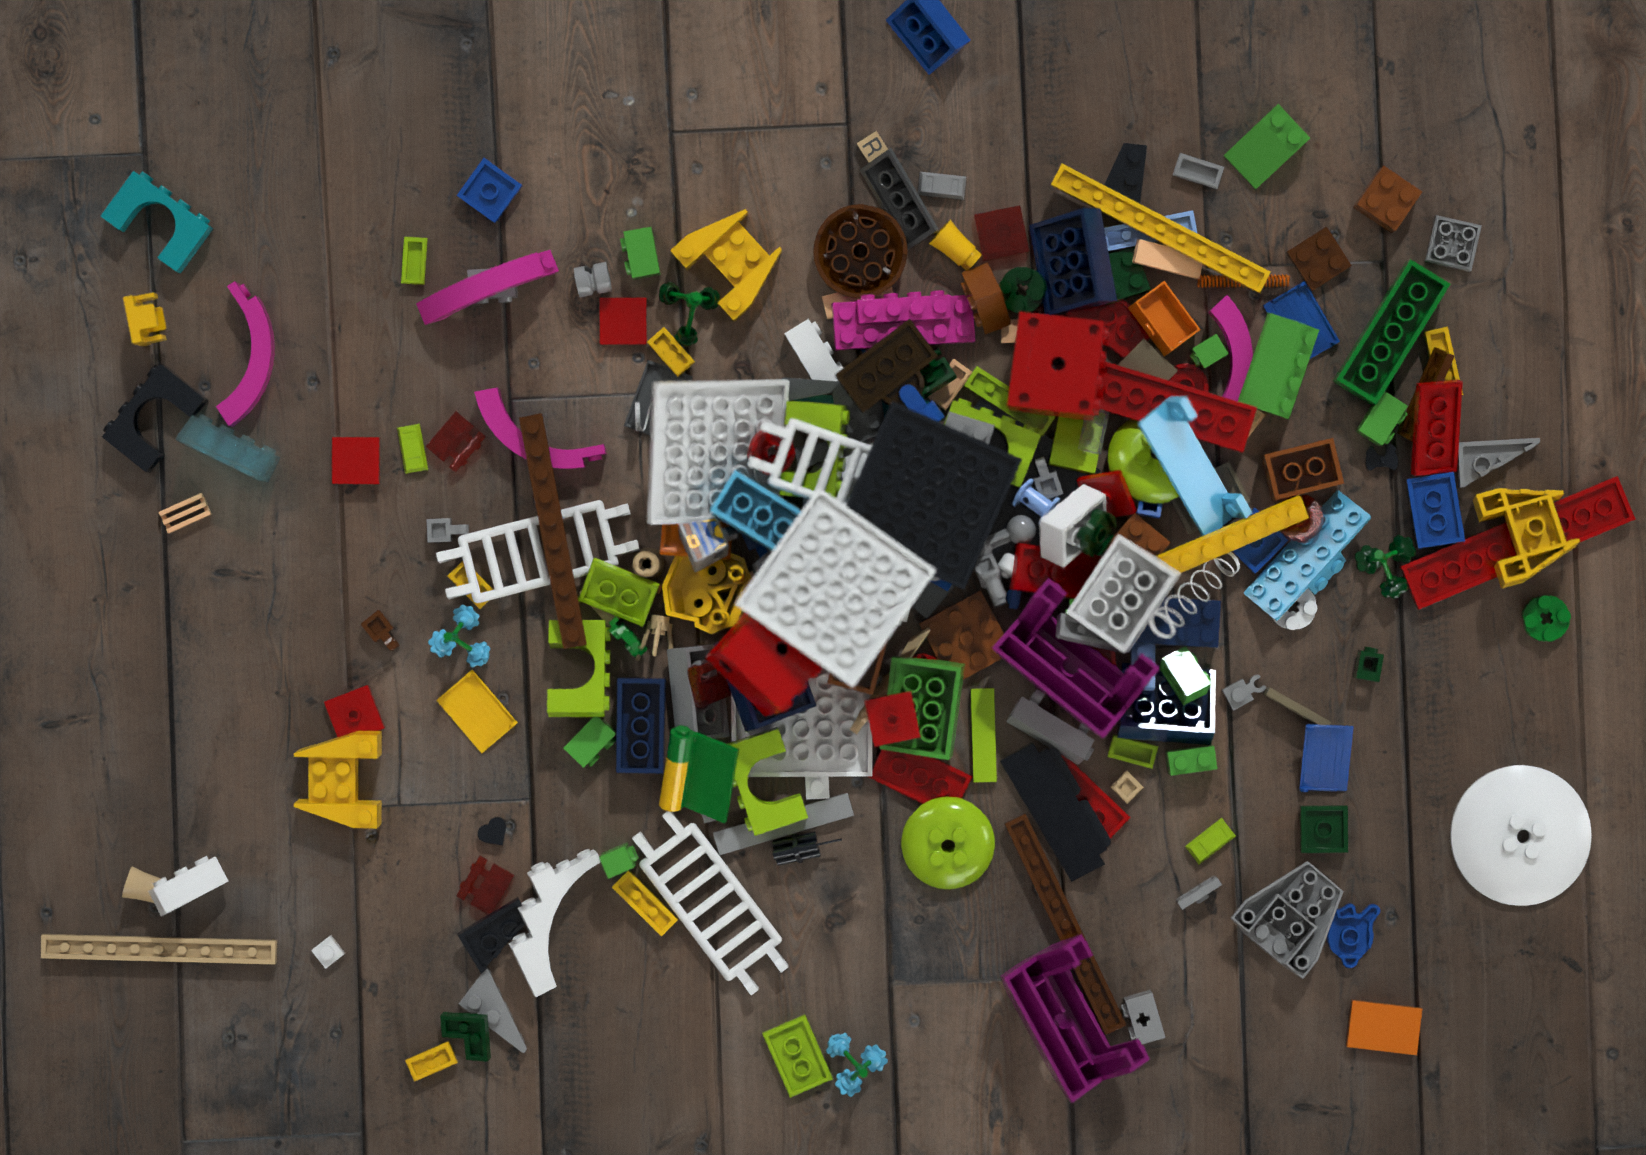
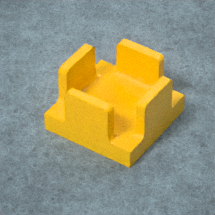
(144, 319)

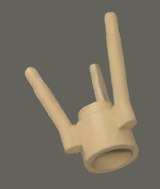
(659, 626)

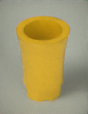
(955, 246)

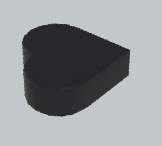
(493, 832)

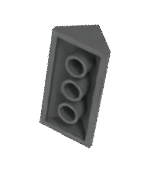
(899, 197)

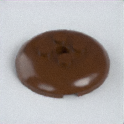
(856, 227)

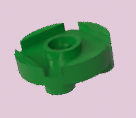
(1559, 617)
(632, 641)

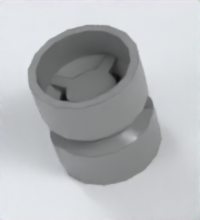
(592, 279)

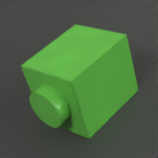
(1208, 352)

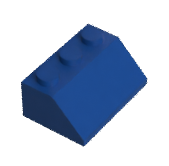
(928, 32)

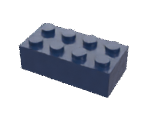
(1198, 628)
(641, 725)

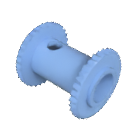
(1034, 500)

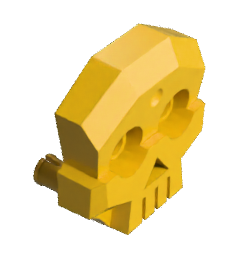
(685, 586)

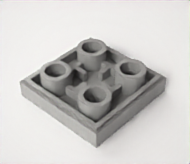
(1453, 243)

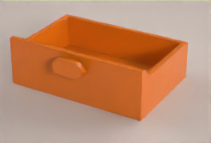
(1164, 318)

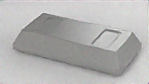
(1198, 171)
(941, 185)

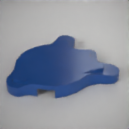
(1352, 933)

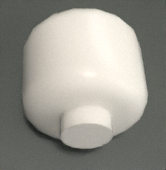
(1006, 565)

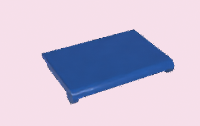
(1302, 307)
(1326, 757)

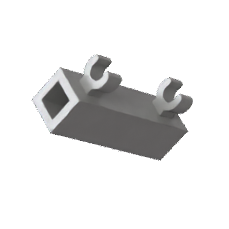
(1051, 730)

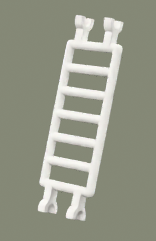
(814, 432)
(531, 523)
(733, 884)

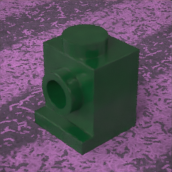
(1374, 671)

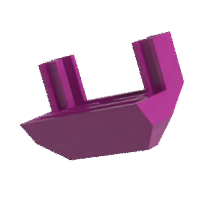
(1071, 671)
(1063, 1022)

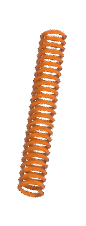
(1223, 278)

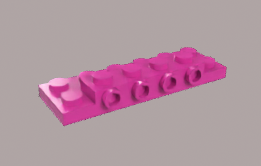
(868, 320)

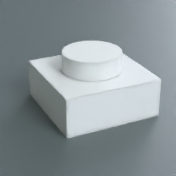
(817, 787)
(328, 951)

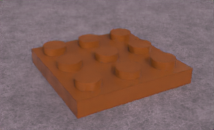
(965, 634)

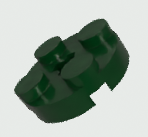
(1035, 293)
(1096, 534)

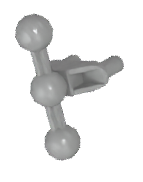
(1018, 530)

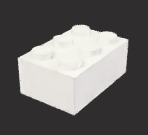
(1062, 524)

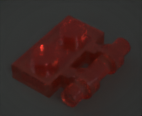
(450, 436)
(491, 889)

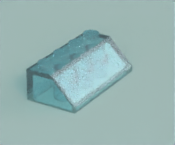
(228, 448)

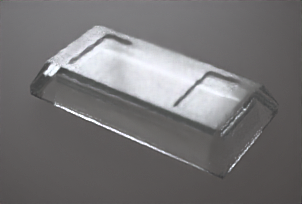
(1093, 433)

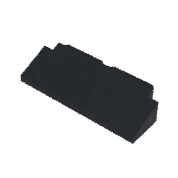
(1051, 798)

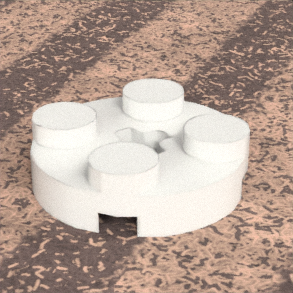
(1305, 614)

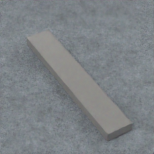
(818, 814)

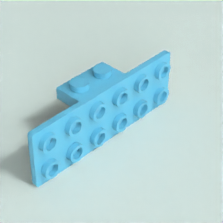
(1311, 562)

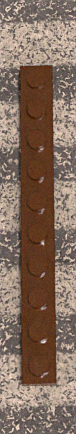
(552, 531)
(1064, 921)

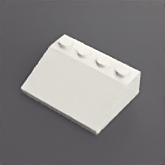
(1123, 593)

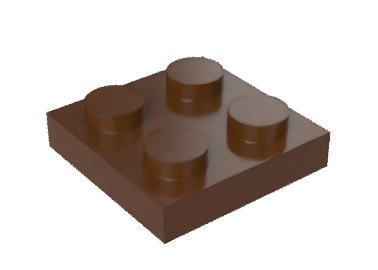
(1318, 259)

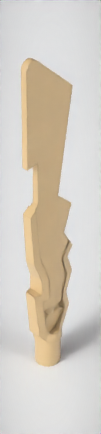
(909, 650)

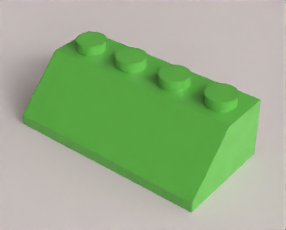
(1278, 365)

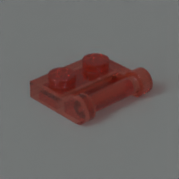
(709, 689)

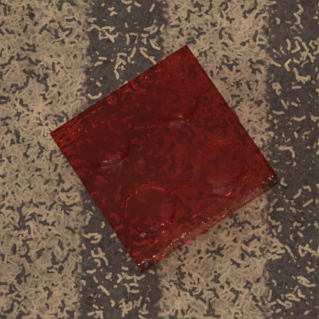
(1001, 233)

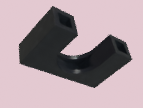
(124, 431)

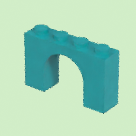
(189, 229)

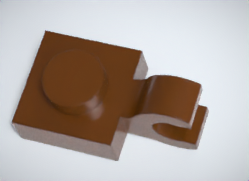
(378, 628)

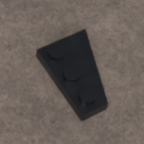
(1128, 171)
(490, 934)

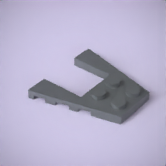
(861, 425)

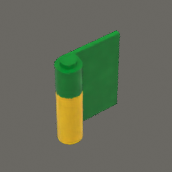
(698, 774)

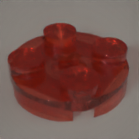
(1308, 528)

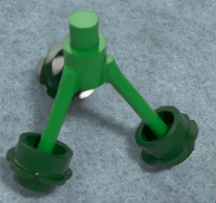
(707, 299)

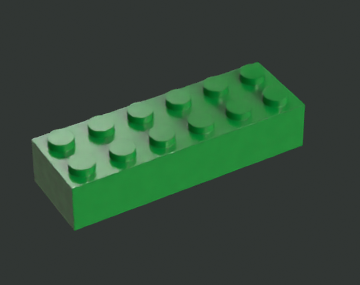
(1391, 332)

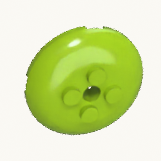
(1143, 474)
(948, 820)

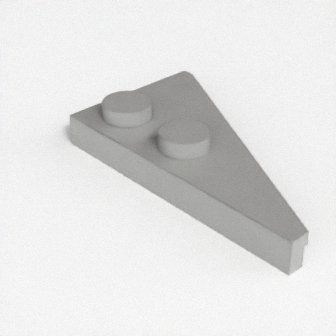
(1482, 457)
(487, 999)

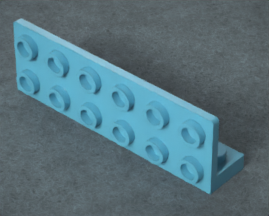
(1189, 466)

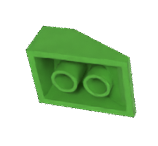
(1266, 146)

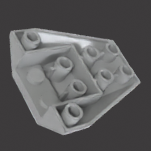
(1291, 917)

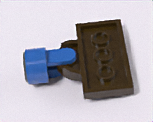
(892, 372)

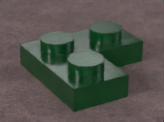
(472, 1029)

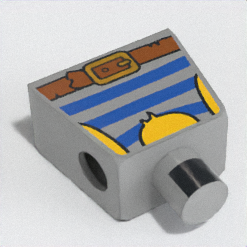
(705, 541)

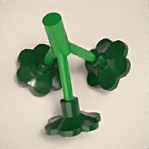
(1370, 559)

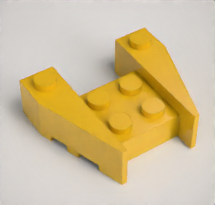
(734, 255)
(1532, 528)
(335, 779)

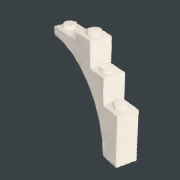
(538, 913)

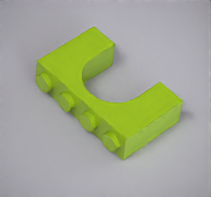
(828, 417)
(1020, 440)
(591, 698)
(762, 814)

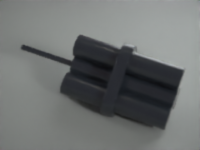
(797, 848)

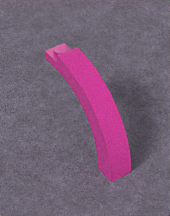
(486, 284)
(1238, 341)
(261, 361)
(510, 435)

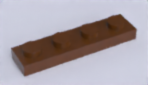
(1435, 370)

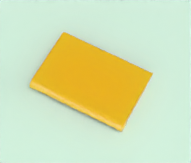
(477, 711)

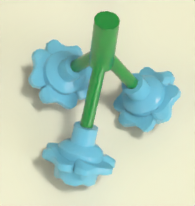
(444, 642)
(873, 1058)

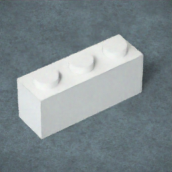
(813, 352)
(187, 885)

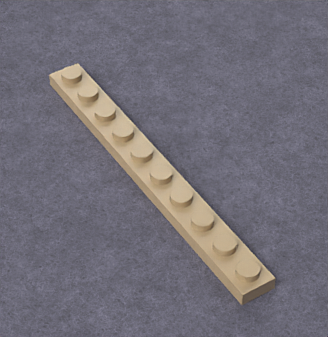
(158, 949)

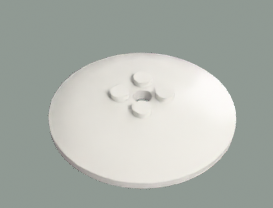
(1487, 830)

